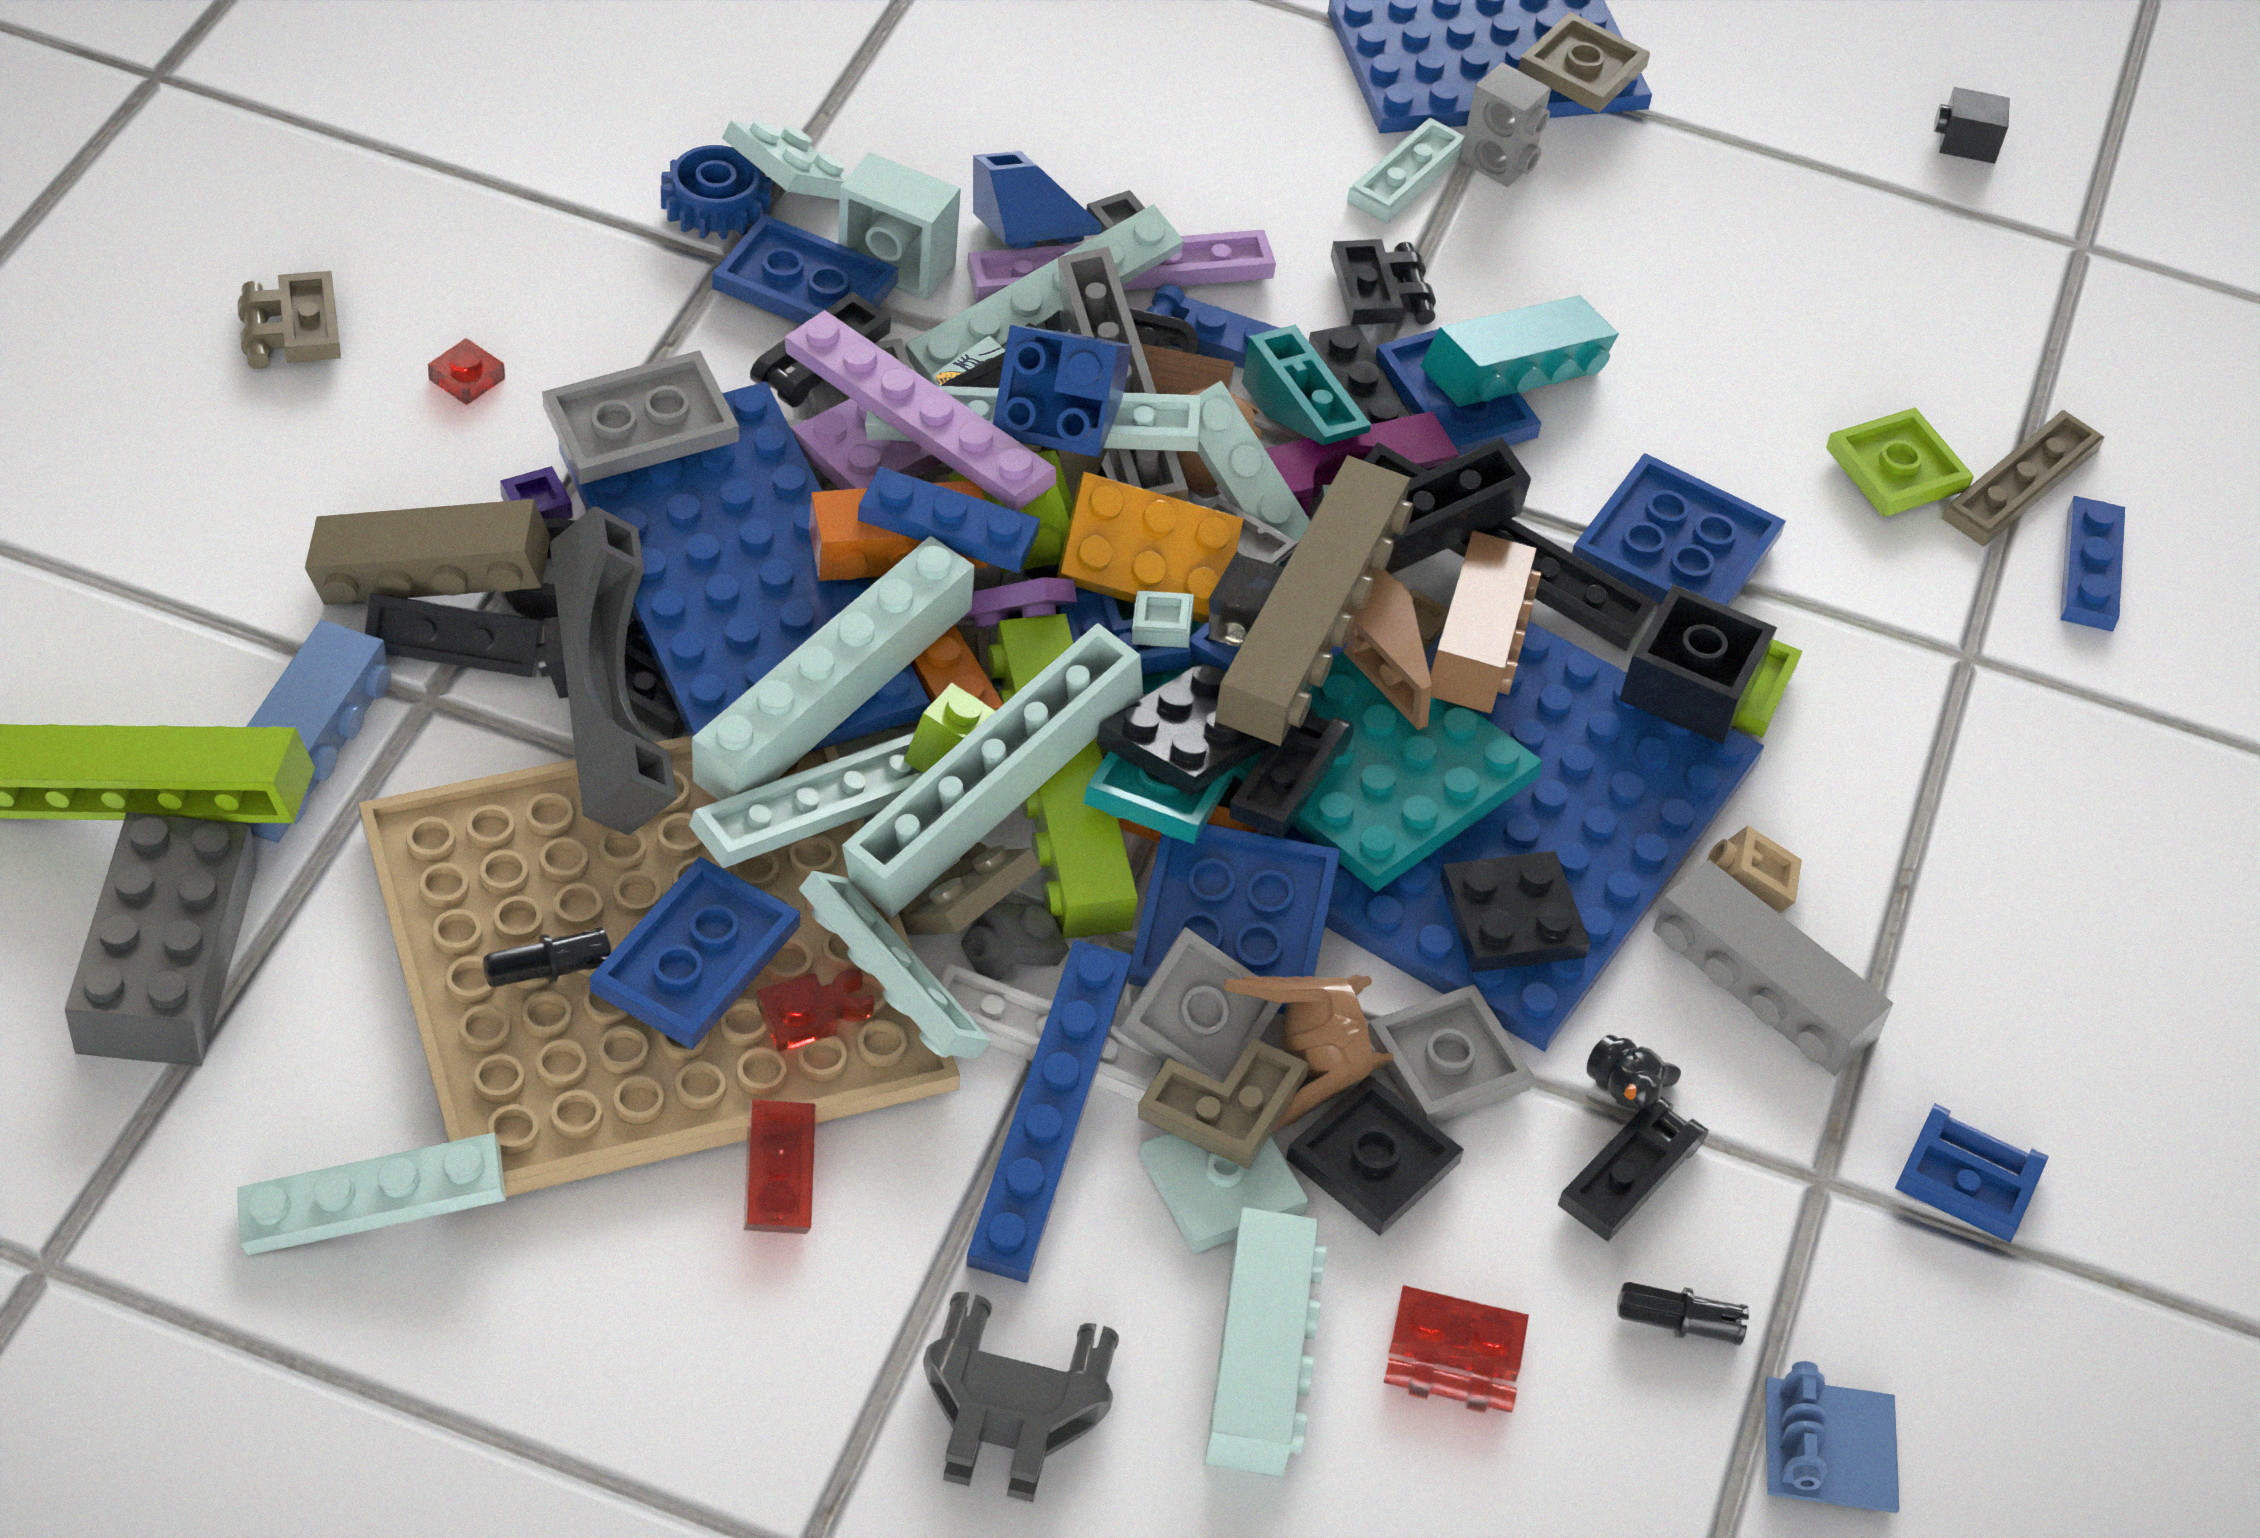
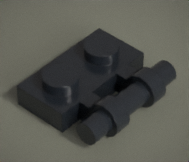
(1369, 285)

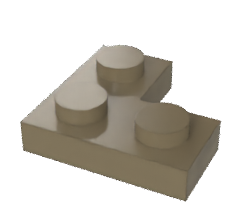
(1228, 1116)

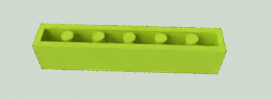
(152, 770)
(1077, 844)

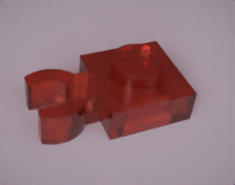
(807, 1012)

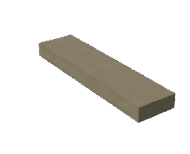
(2023, 478)

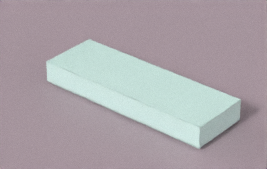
(1407, 170)

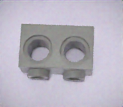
(1505, 124)

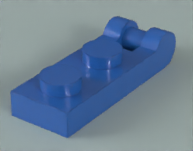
(1219, 331)

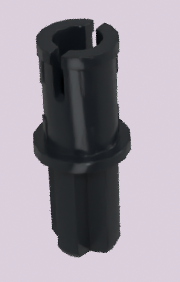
(547, 958)
(1682, 1312)

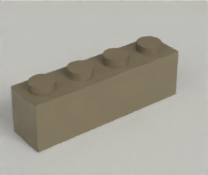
(428, 551)

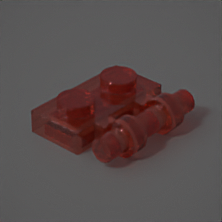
(1459, 1336)

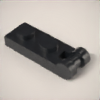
(795, 386)
(1290, 774)
(1631, 1168)

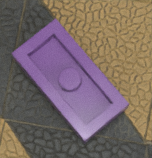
(1028, 597)

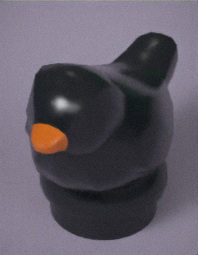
(1630, 1073)

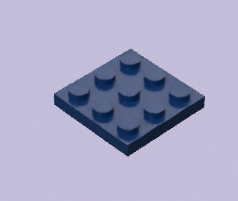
(1678, 531)
(1243, 894)

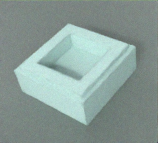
(1162, 619)

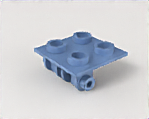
(1830, 1442)

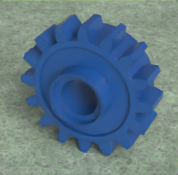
(714, 191)

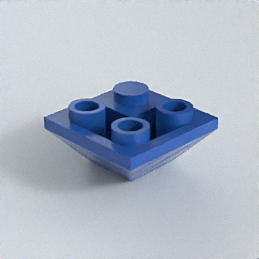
(1026, 203)
(1060, 389)

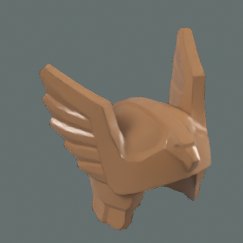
(1320, 1028)

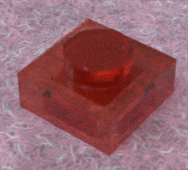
(466, 371)

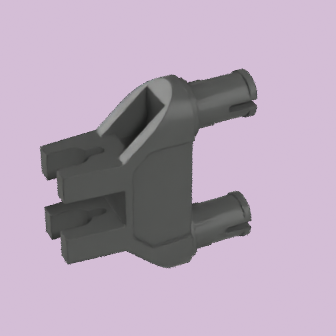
(1011, 1399)

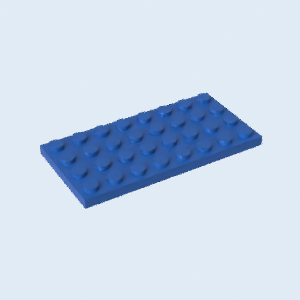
(735, 568)

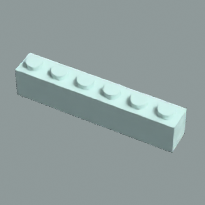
(833, 672)
(992, 770)

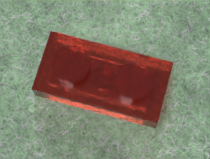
(779, 1167)

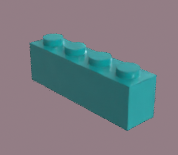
(1519, 350)

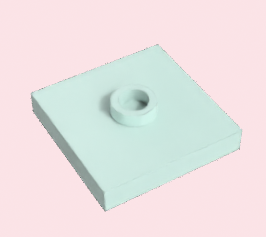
(1209, 1191)

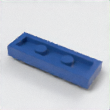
(953, 518)
(2093, 563)

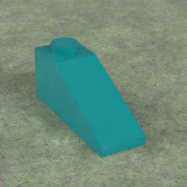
(1298, 387)

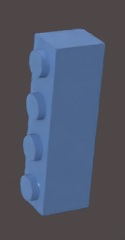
(325, 699)

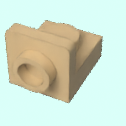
(1760, 867)

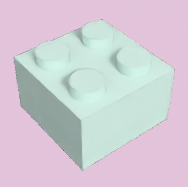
(901, 221)

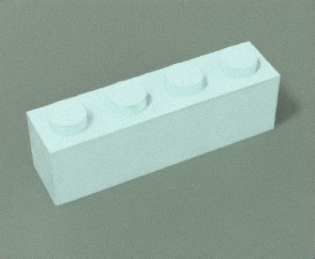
(1263, 1343)

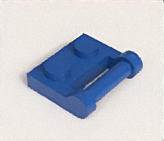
(1967, 1184)

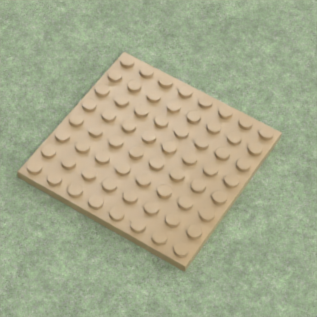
(560, 1069)

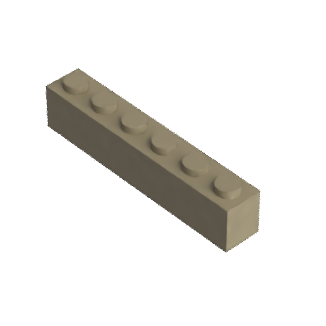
(1313, 602)

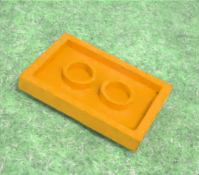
(1145, 541)

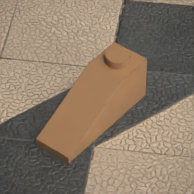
(1390, 649)

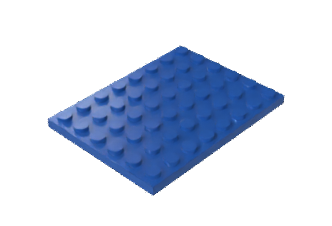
(1614, 799)

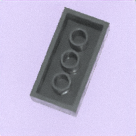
(162, 939)

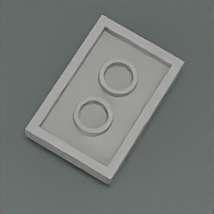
(640, 416)

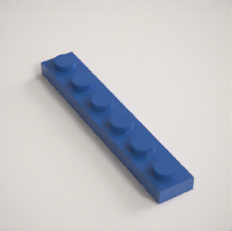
(1049, 1112)

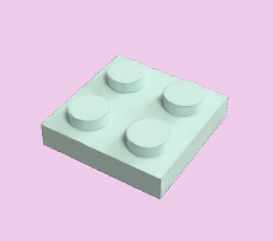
(787, 158)

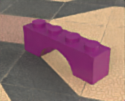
(1310, 465)

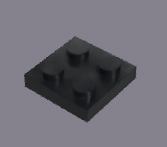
(1514, 911)
(1374, 1154)

